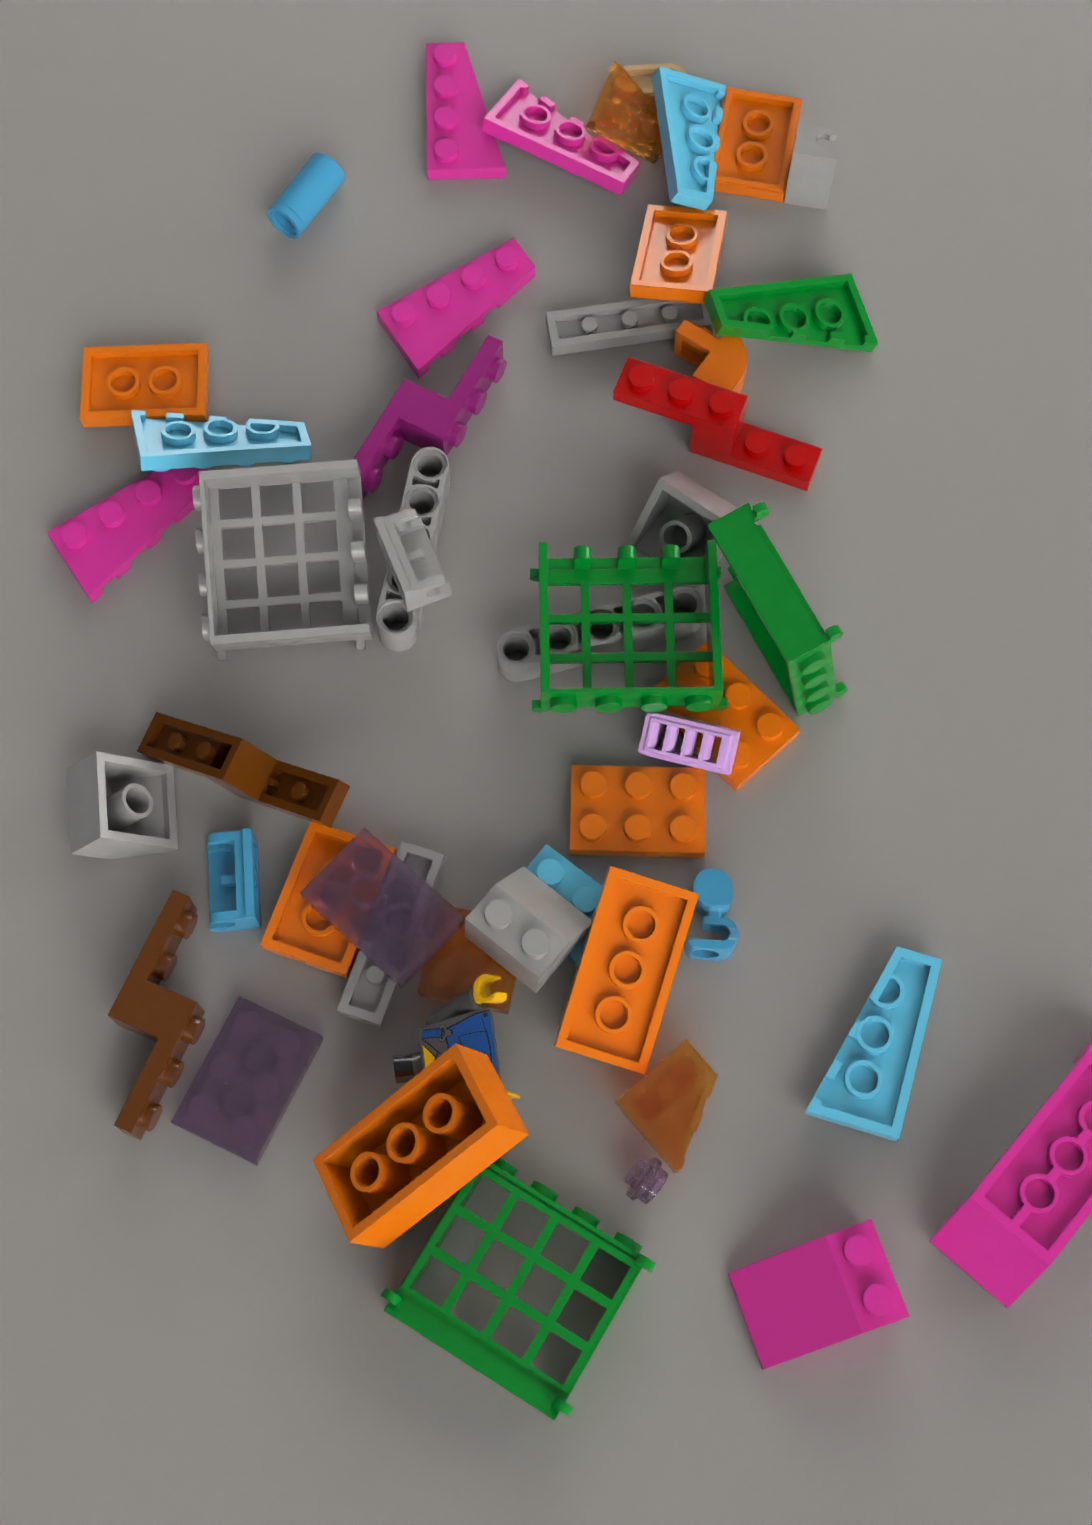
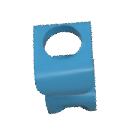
(713, 904)

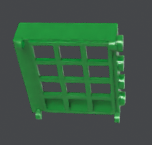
(627, 571)
(777, 612)
(477, 1348)

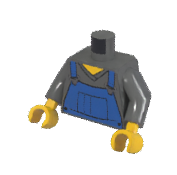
(458, 1021)

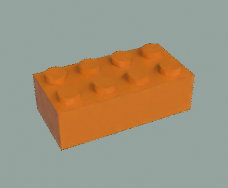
(419, 1147)

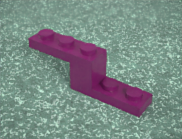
(428, 417)

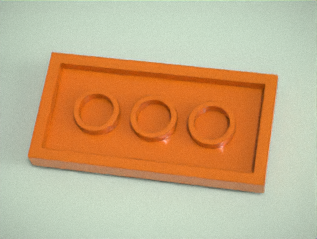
(626, 970)

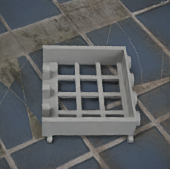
(350, 554)

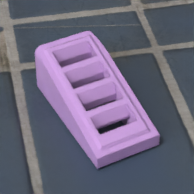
(653, 732)

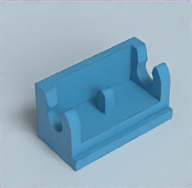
(233, 881)

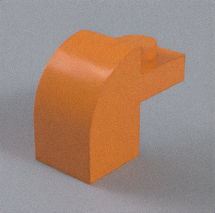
(717, 360)

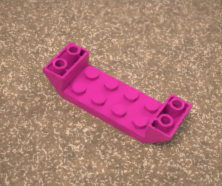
(1030, 1196)

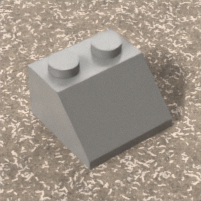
(678, 516)
(121, 807)
(526, 927)

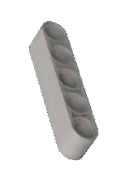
(418, 493)
(528, 637)

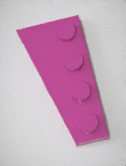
(455, 118)
(564, 142)
(445, 309)
(119, 528)

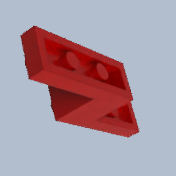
(716, 423)

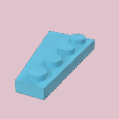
(688, 130)
(218, 442)
(879, 1057)

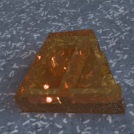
(626, 115)
(670, 1102)

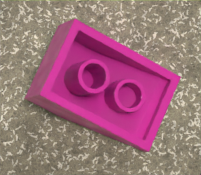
(817, 1294)

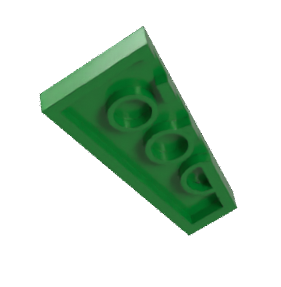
(798, 311)

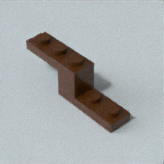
(244, 769)
(158, 1015)

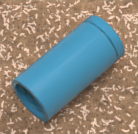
(306, 195)

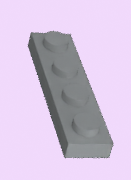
(620, 324)
(369, 989)

